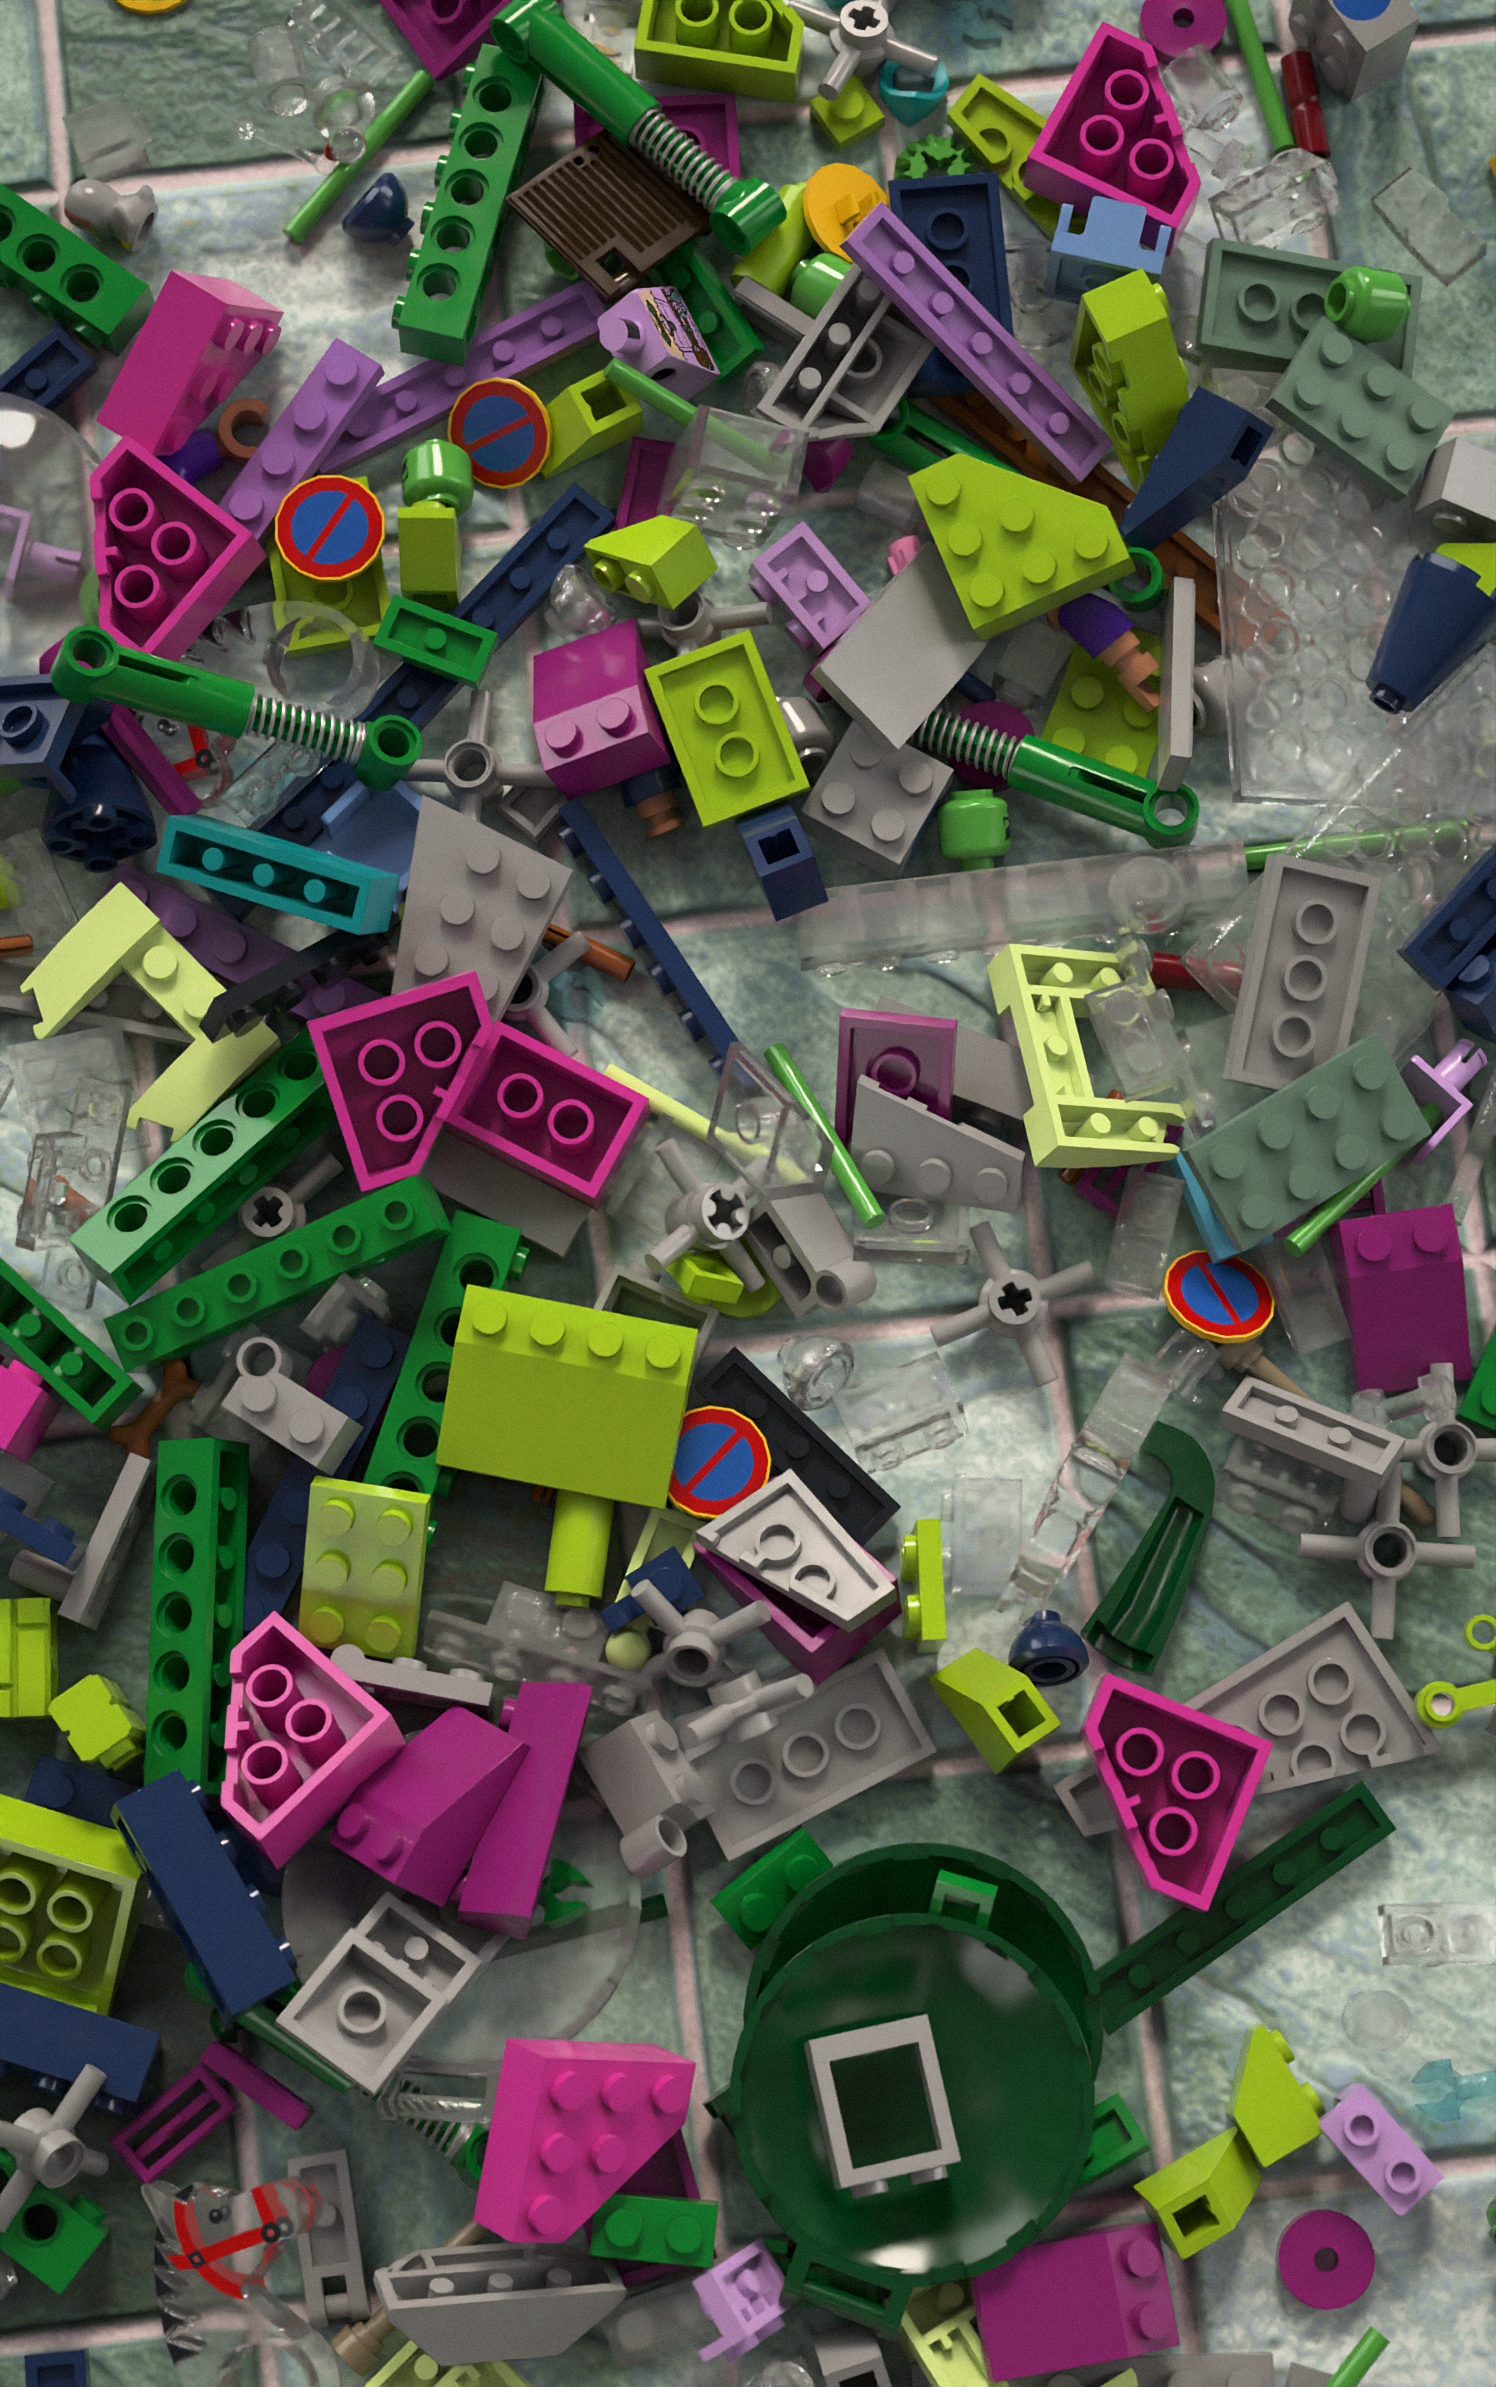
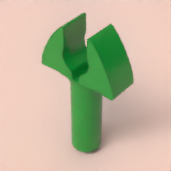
(560, 1877)

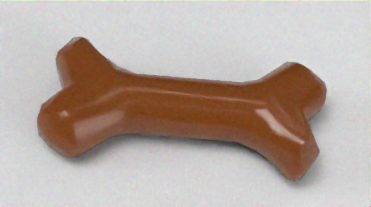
(175, 1388)

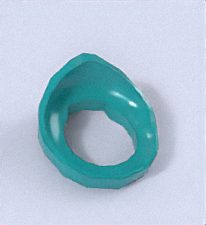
(911, 106)

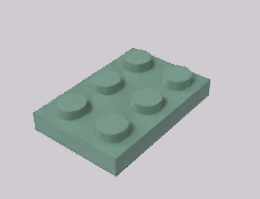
(1359, 409)

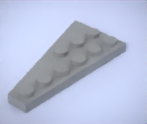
(473, 907)
(1316, 1696)

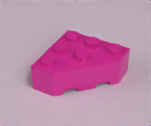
(1117, 139)
(188, 359)
(162, 553)
(400, 1070)
(296, 1740)
(1172, 1785)
(573, 2130)

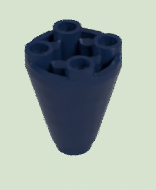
(109, 813)

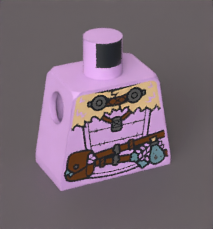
(659, 339)

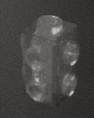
(1277, 200)

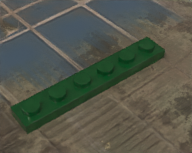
(1240, 1904)

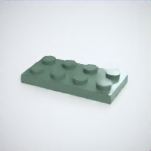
(1266, 300)
(1306, 1142)

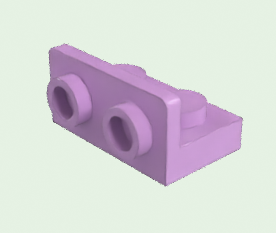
(807, 589)
(1379, 2149)
(742, 2300)

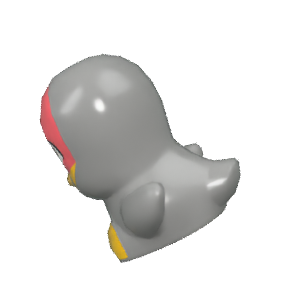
(108, 214)

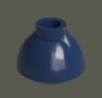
(380, 213)
(1048, 1651)

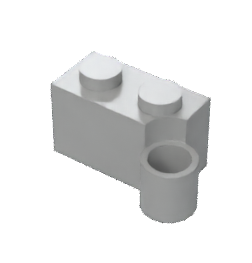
(808, 1255)
(288, 1410)
(647, 1791)

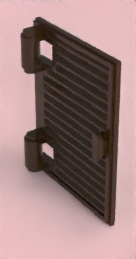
(607, 206)

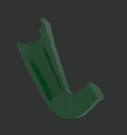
(1147, 1596)

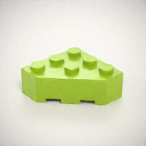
(722, 46)
(1130, 368)
(1016, 541)

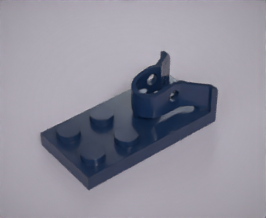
(963, 229)
(40, 728)

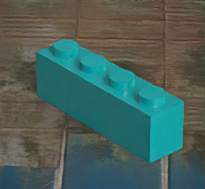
(278, 873)

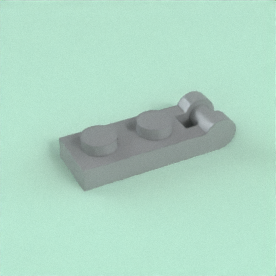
(411, 1684)
(335, 2241)

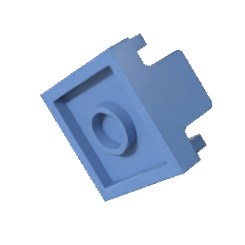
(1103, 251)
(374, 830)

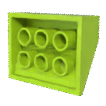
(566, 1396)
(65, 1905)

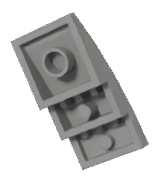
(902, 652)
(388, 1986)

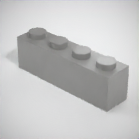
(987, 1077)

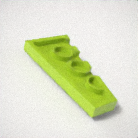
(1001, 137)

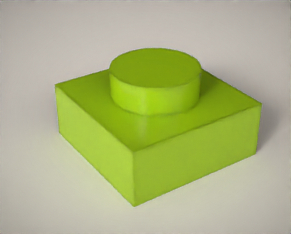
(849, 116)
(705, 1279)

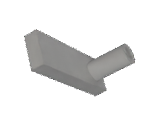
(1320, 1437)
(90, 1588)

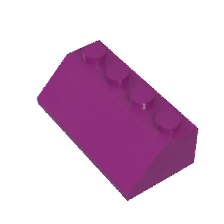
(514, 1851)

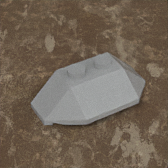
(848, 365)
(497, 2299)

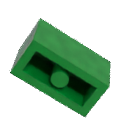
(656, 2229)

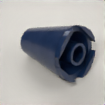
(1430, 632)

